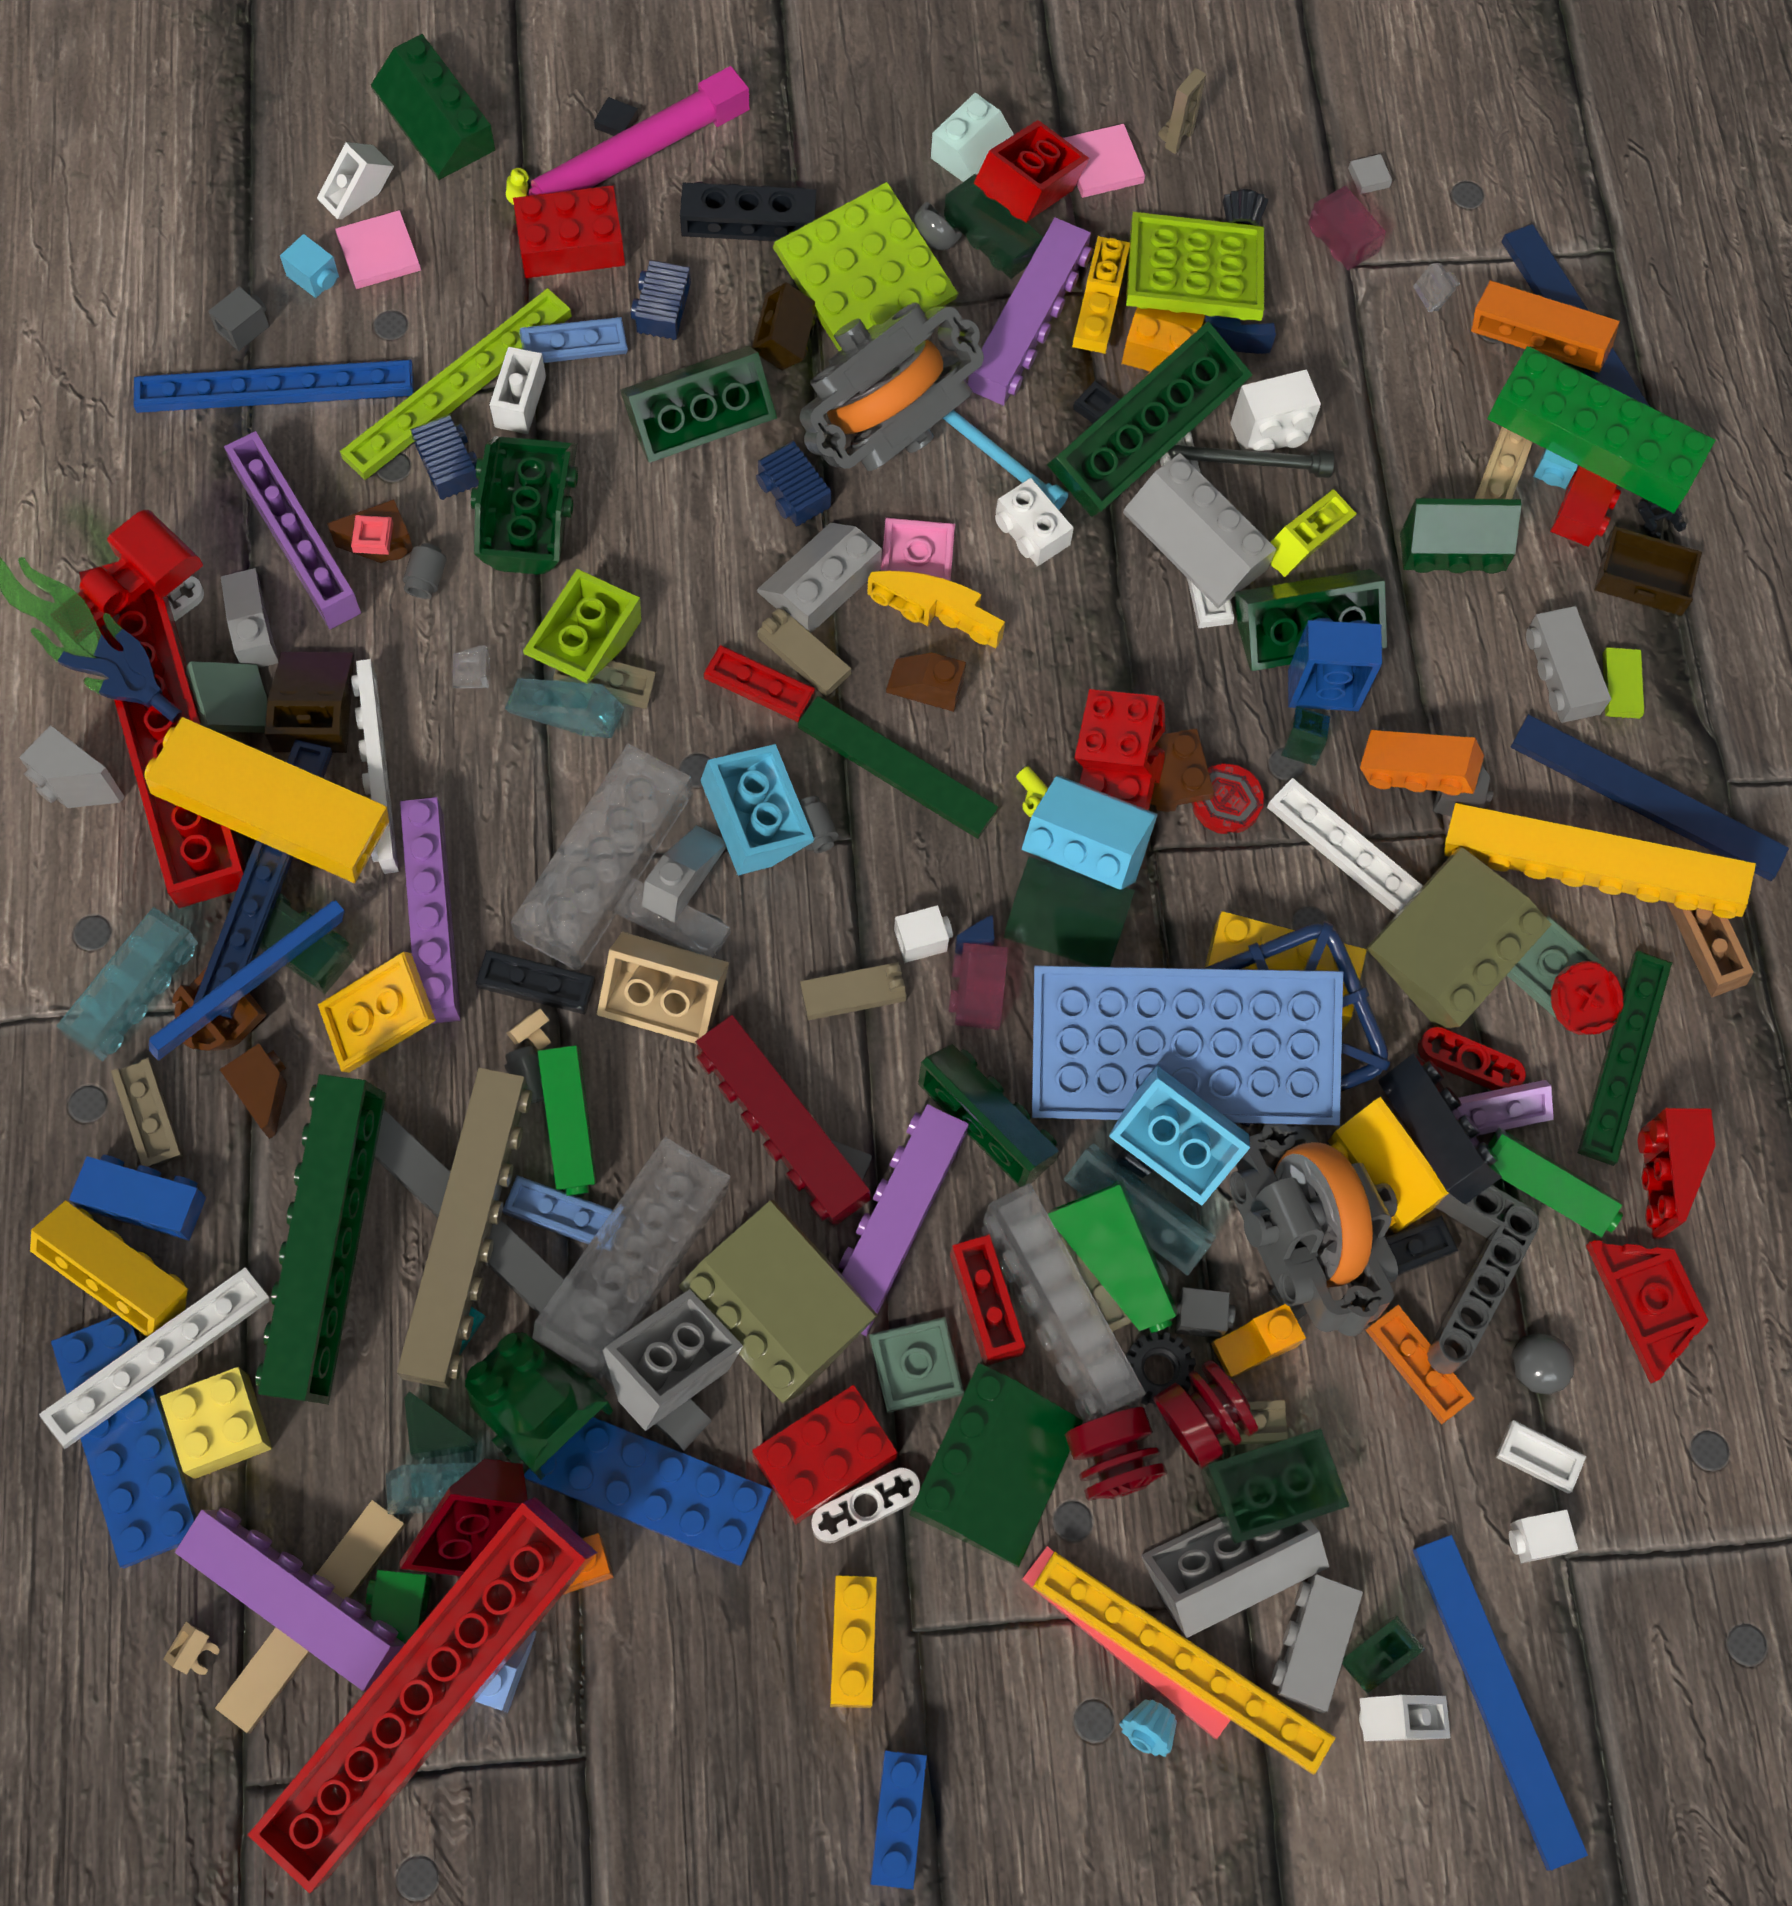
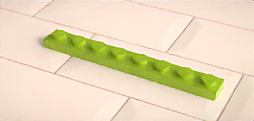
(449, 387)

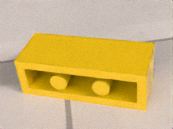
(853, 1642)

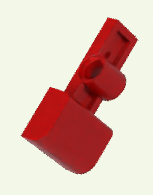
(148, 558)

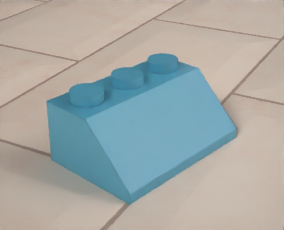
(755, 808)
(1090, 832)
(1180, 1136)

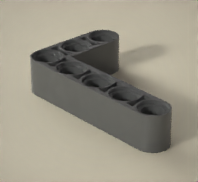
(1486, 1270)

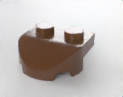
(1184, 772)
(222, 1031)

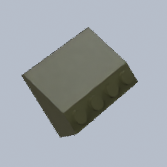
(1458, 939)
(780, 1301)

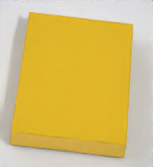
(376, 1012)

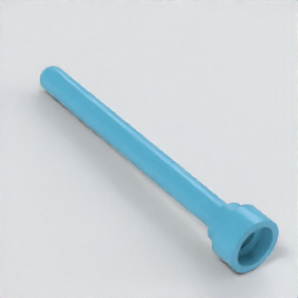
(1054, 492)

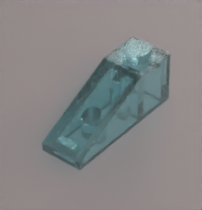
(567, 705)
(421, 1486)

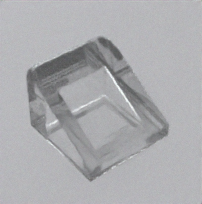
(471, 668)

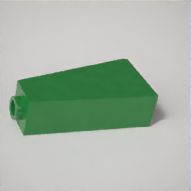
(567, 1118)
(1554, 1184)
(1117, 1252)

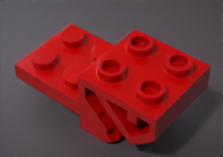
(1119, 745)

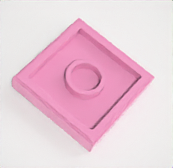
(1111, 162)
(378, 249)
(918, 547)

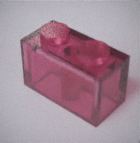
(1346, 228)
(980, 986)

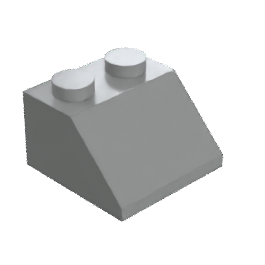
(68, 773)

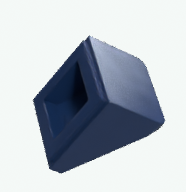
(980, 933)

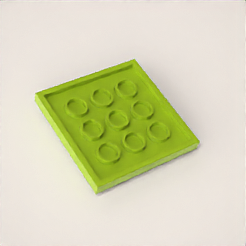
(864, 263)
(1196, 266)

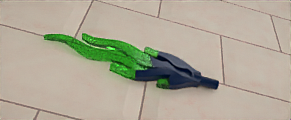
(84, 648)

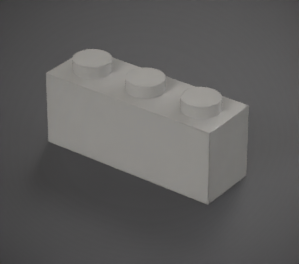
(1567, 664)
(1316, 1643)

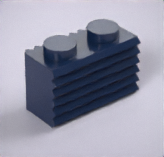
(661, 299)
(445, 456)
(794, 484)

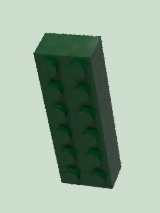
(1149, 419)

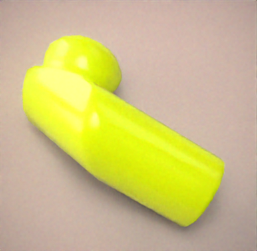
(516, 184)
(1035, 789)

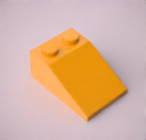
(1156, 335)

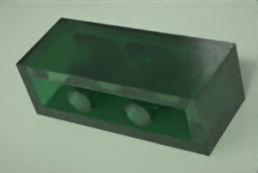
(991, 228)
(319, 963)

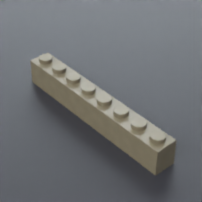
(464, 1229)

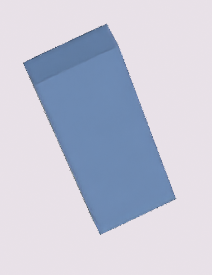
(576, 339)
(555, 1210)

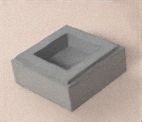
(1370, 174)

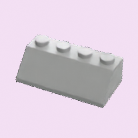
(1199, 531)
(1211, 1578)

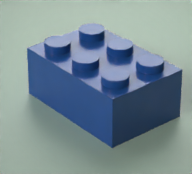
(1334, 665)

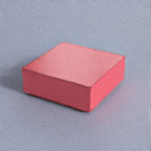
(372, 534)

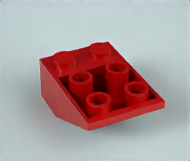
(1676, 1155)

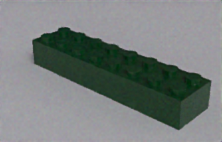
(321, 1240)

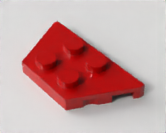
(1651, 1301)

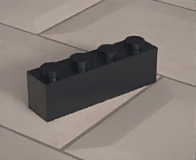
(1440, 1129)

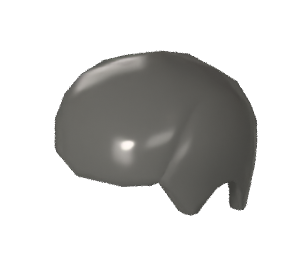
(935, 229)
(1543, 1363)

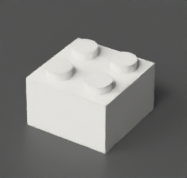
(1275, 412)

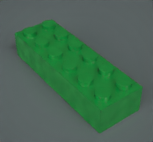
(1601, 429)

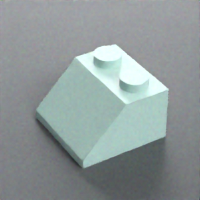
(967, 136)

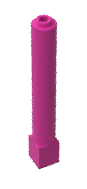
(716, 101)

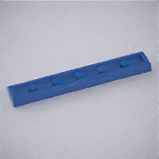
(245, 980)

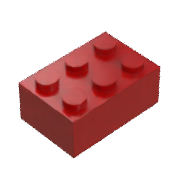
(1031, 171)
(569, 231)
(824, 1454)

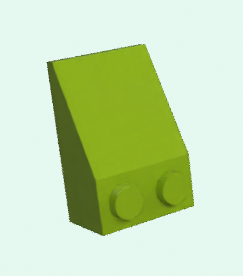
(585, 627)

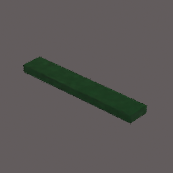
(898, 767)
(1624, 1059)

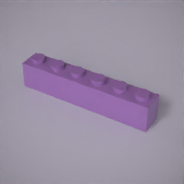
(1030, 310)
(293, 530)
(430, 905)
(902, 1205)
(289, 1596)

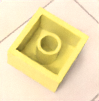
(215, 1423)

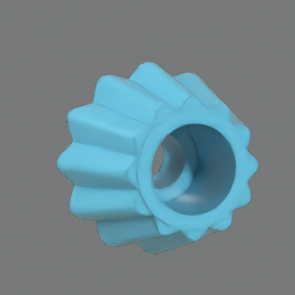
(1150, 1728)

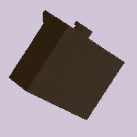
(1648, 571)

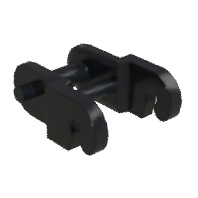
(1649, 518)

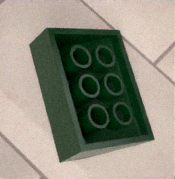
(996, 1466)

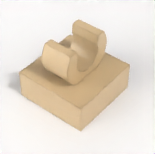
(530, 1029)
(186, 1649)

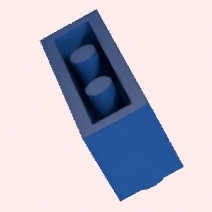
(138, 1196)
(898, 1820)

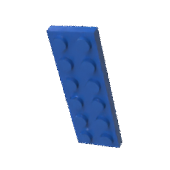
(129, 1451)
(657, 1489)

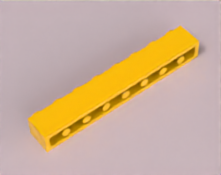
(1602, 861)

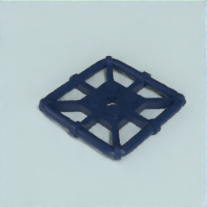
(1356, 993)

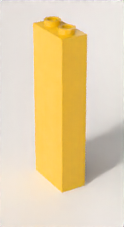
(266, 799)

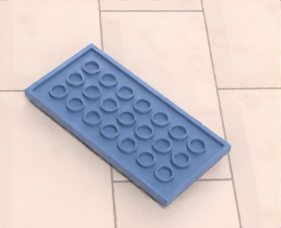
(1237, 1038)

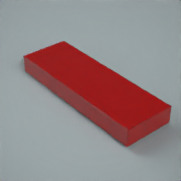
(759, 683)

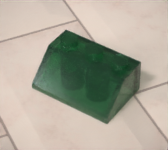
(1068, 913)
(1275, 1486)

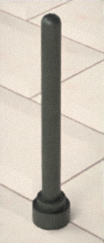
(1318, 463)

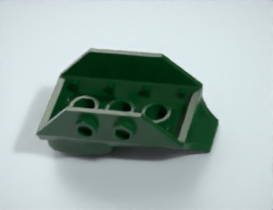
(523, 503)
(532, 1399)

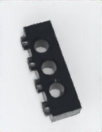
(744, 211)

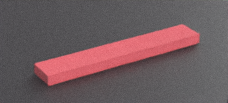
(1191, 1706)

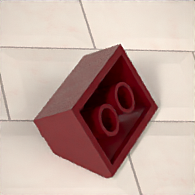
(467, 1518)

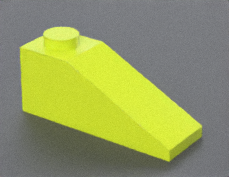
(1310, 531)

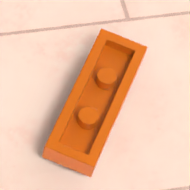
(1408, 1353)

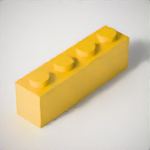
(108, 1268)

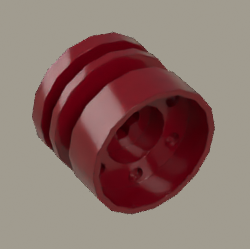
(1206, 1413)
(1116, 1454)

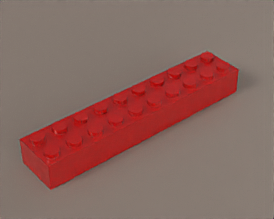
(194, 853)
(422, 1694)

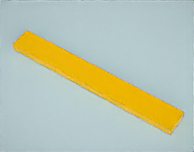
(1184, 1663)

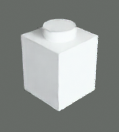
(922, 933)
(1542, 1536)

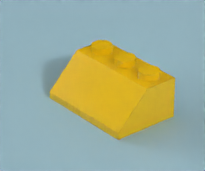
(1391, 1158)

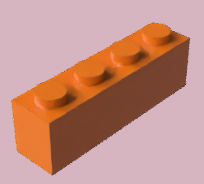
(1545, 326)

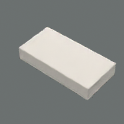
(1540, 1456)

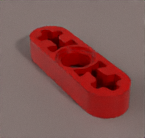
(1450, 1040)

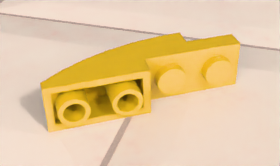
(1101, 295)
(925, 596)

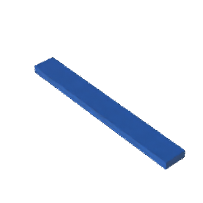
(273, 386)
(1500, 1704)

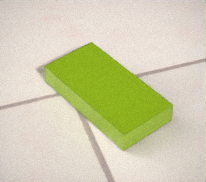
(1624, 682)

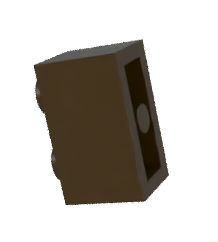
(784, 326)

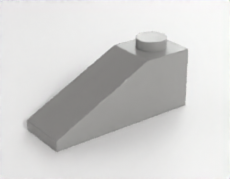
(248, 619)
(681, 872)

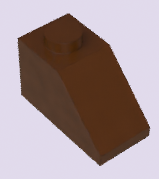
(342, 532)
(928, 679)
(259, 1085)

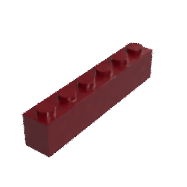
(783, 1122)

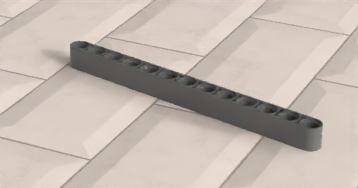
(511, 1257)

